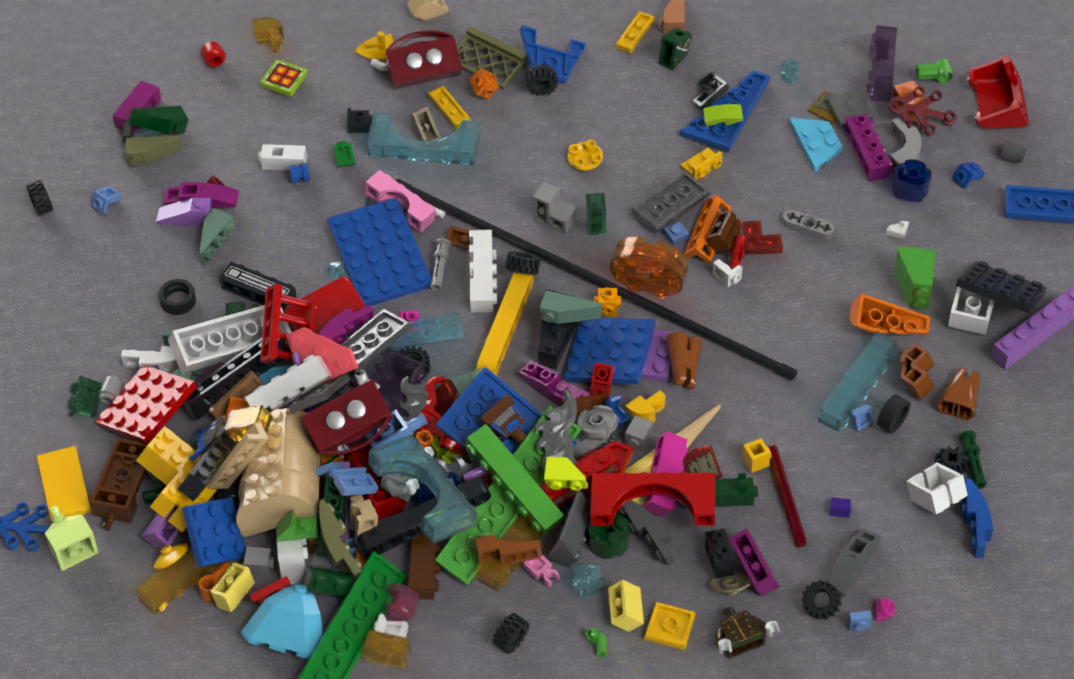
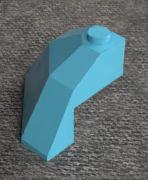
(287, 622)

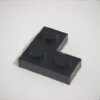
(713, 89)

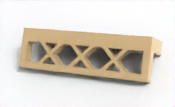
(239, 457)

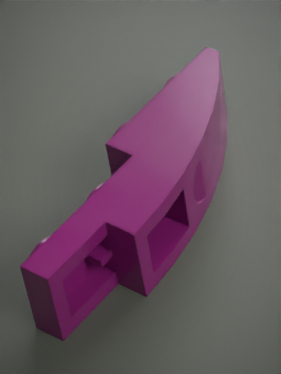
(220, 195)
(346, 323)
(548, 382)

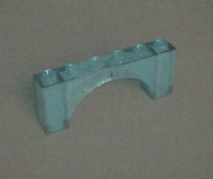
(455, 149)
(409, 458)

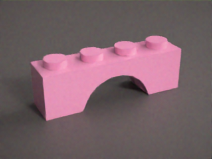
(383, 188)

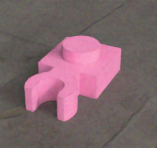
(541, 568)

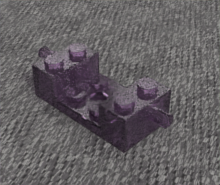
(882, 74)

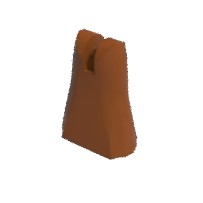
(684, 358)
(961, 392)

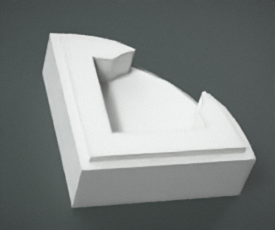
(898, 230)

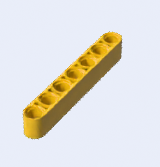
(505, 322)

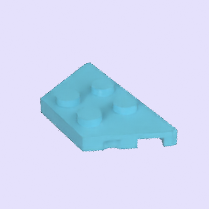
(816, 140)

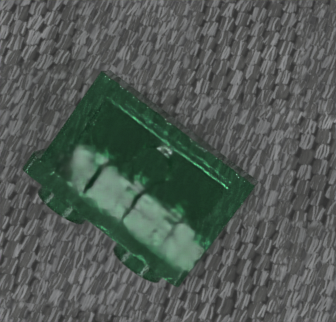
(84, 397)

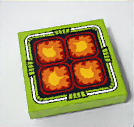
(284, 78)

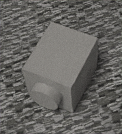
(638, 433)
(259, 561)

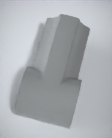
(586, 445)

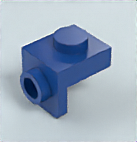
(966, 173)
(622, 417)

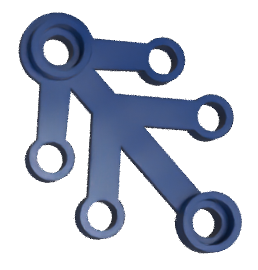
(23, 526)

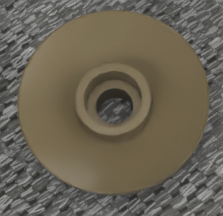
(731, 584)

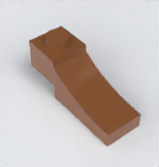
(508, 552)

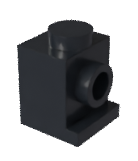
(359, 121)

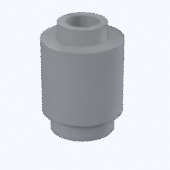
(110, 389)

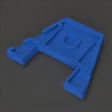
(561, 61)

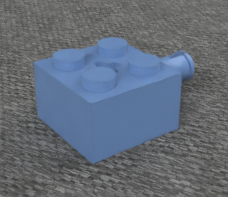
(397, 429)

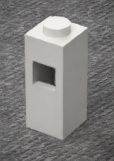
(281, 156)

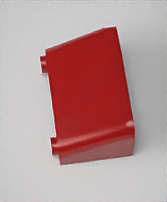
(999, 95)
(330, 302)

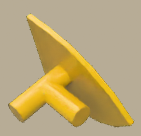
(375, 47)

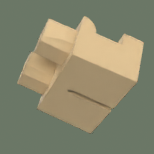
(361, 516)

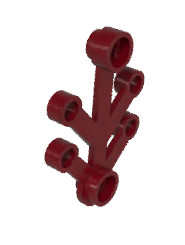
(920, 111)

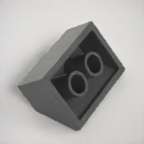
(571, 531)

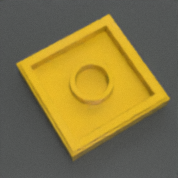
(670, 626)

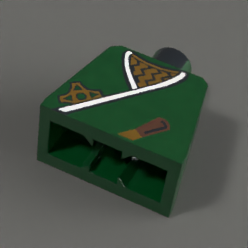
(674, 48)

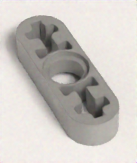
(804, 218)

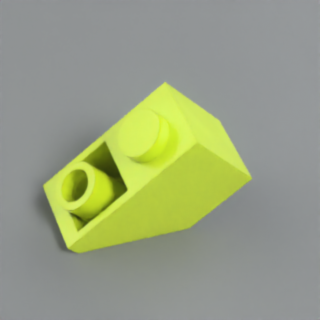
(563, 474)

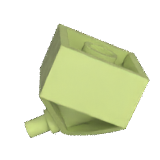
(70, 539)

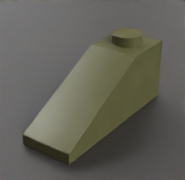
(150, 149)

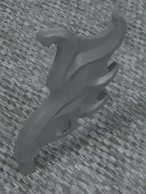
(555, 434)

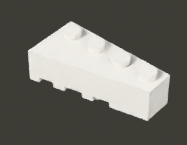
(482, 271)
(290, 385)
(292, 559)

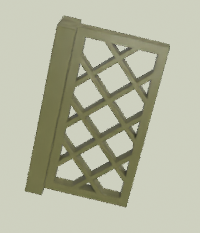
(495, 48)

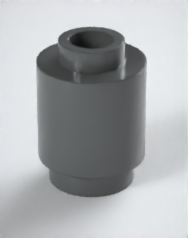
(1012, 151)

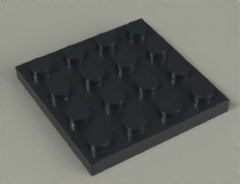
(1002, 286)

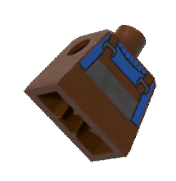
(505, 420)

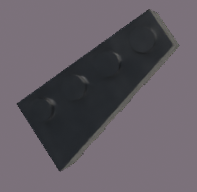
(554, 341)

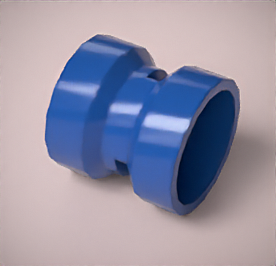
(299, 173)

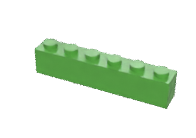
(514, 480)

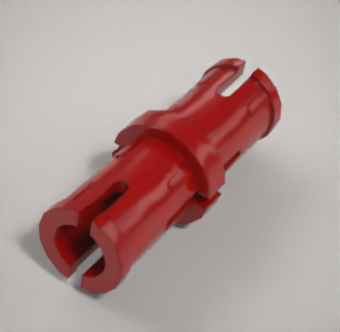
(737, 252)

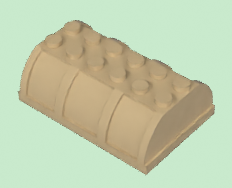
(280, 476)

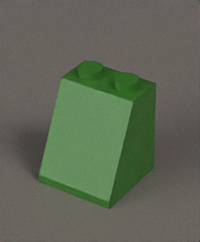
(915, 275)

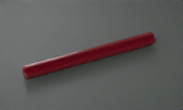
(787, 498)

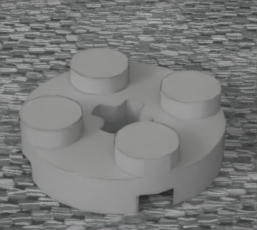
(595, 430)

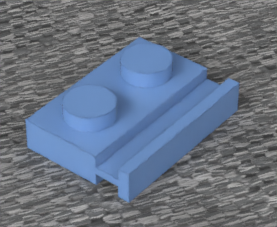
(353, 481)

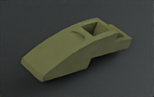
(332, 533)

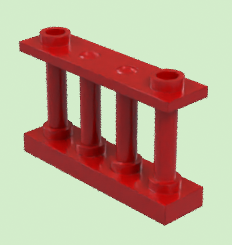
(273, 315)

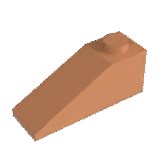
(673, 16)

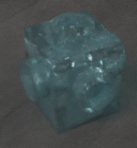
(587, 579)

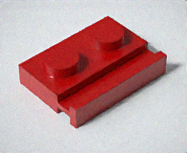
(262, 594)

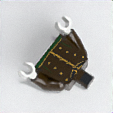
(742, 632)

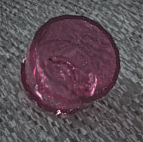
(406, 603)

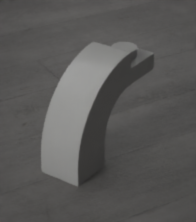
(909, 139)

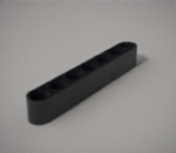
(409, 524)

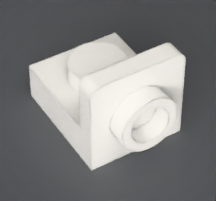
(725, 274)

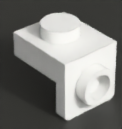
(396, 628)

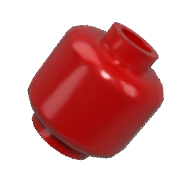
(213, 54)

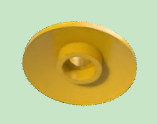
(170, 555)

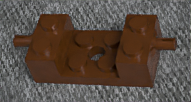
(114, 496)

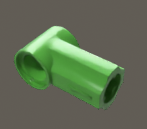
(940, 70)

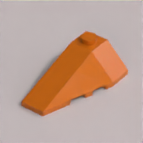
(884, 317)

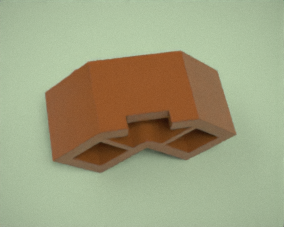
(914, 374)

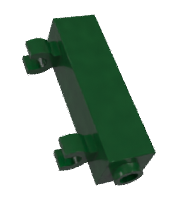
(734, 491)

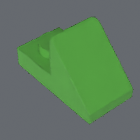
(297, 528)

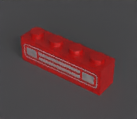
(600, 461)

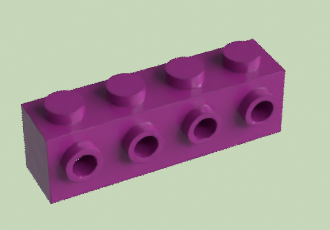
(868, 147)

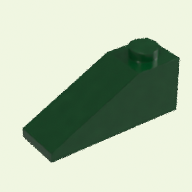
(161, 119)

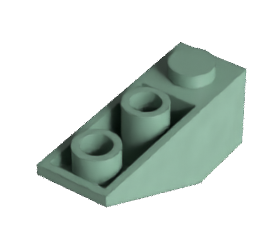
(215, 230)

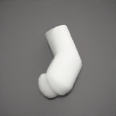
(378, 65)

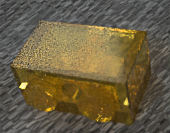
(242, 419)
(387, 649)

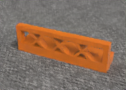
(702, 228)

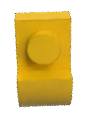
(646, 408)

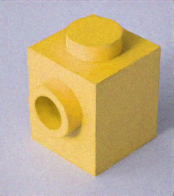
(756, 455)

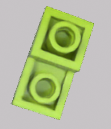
(723, 113)

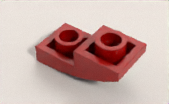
(602, 379)

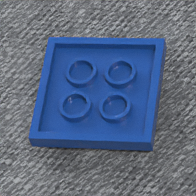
(214, 532)

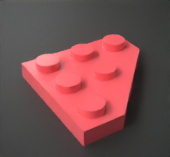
(336, 357)

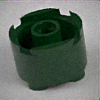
(609, 540)

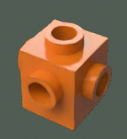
(484, 83)

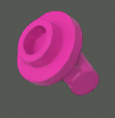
(884, 609)

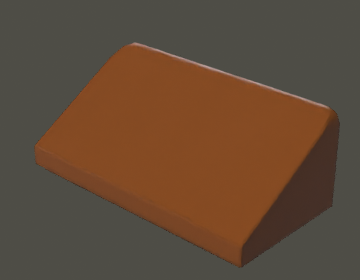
(459, 237)

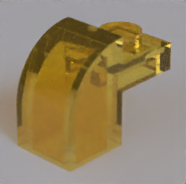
(267, 30)

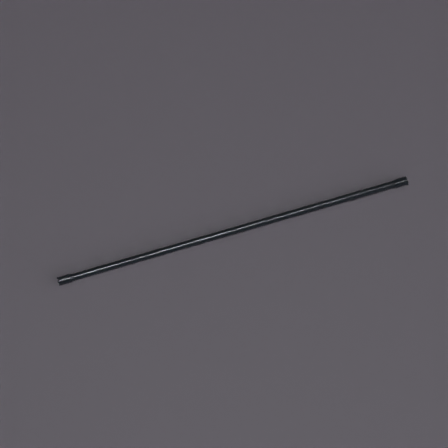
(780, 368)

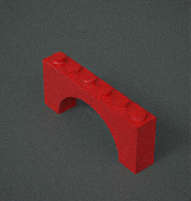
(613, 490)

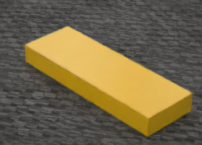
(635, 32)
(448, 106)

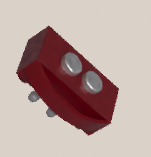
(422, 60)
(348, 420)

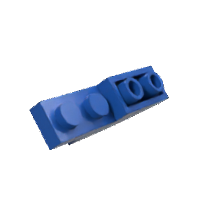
(979, 517)

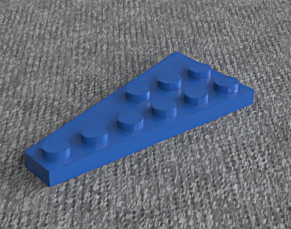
(719, 134)

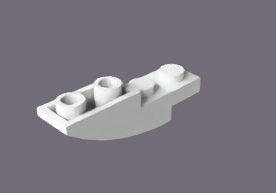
(160, 360)

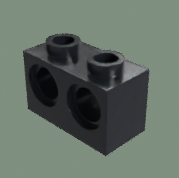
(720, 553)

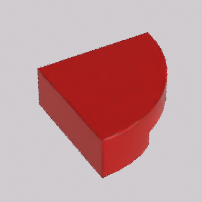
(454, 447)

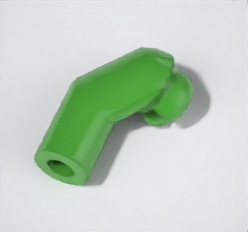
(598, 640)

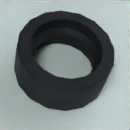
(177, 285)
(893, 413)

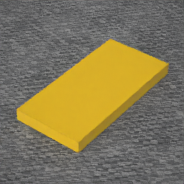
(64, 482)

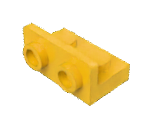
(702, 163)

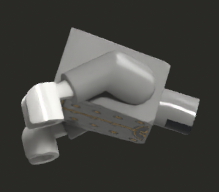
(401, 485)

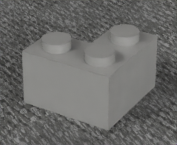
(551, 211)

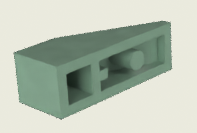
(565, 308)

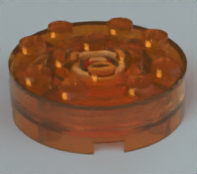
(649, 266)

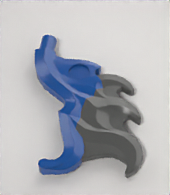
(204, 437)

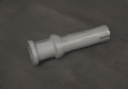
(440, 257)

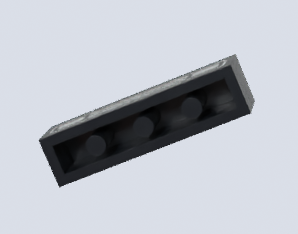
(251, 284)

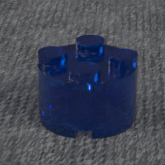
(911, 180)

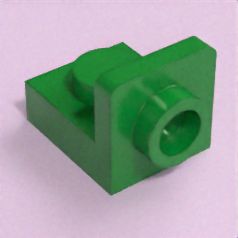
(343, 154)

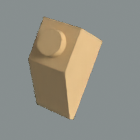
(427, 8)

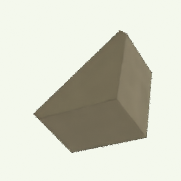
(424, 125)

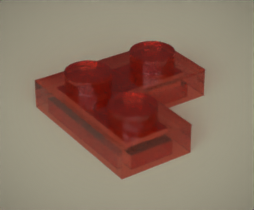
(758, 243)

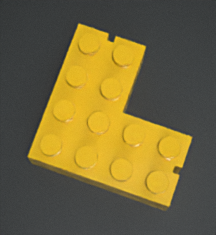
(170, 462)

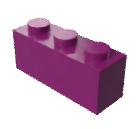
(142, 96)
(754, 562)

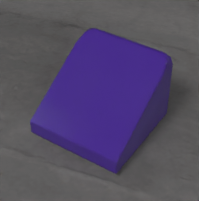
(840, 507)

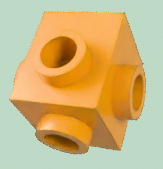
(609, 301)

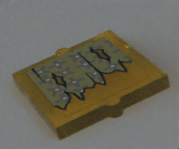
(821, 108)

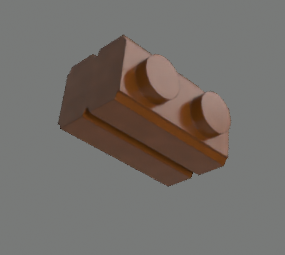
(723, 232)

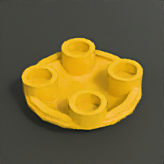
(585, 155)

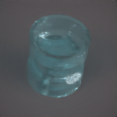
(790, 71)

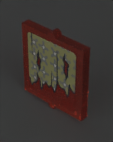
(702, 460)

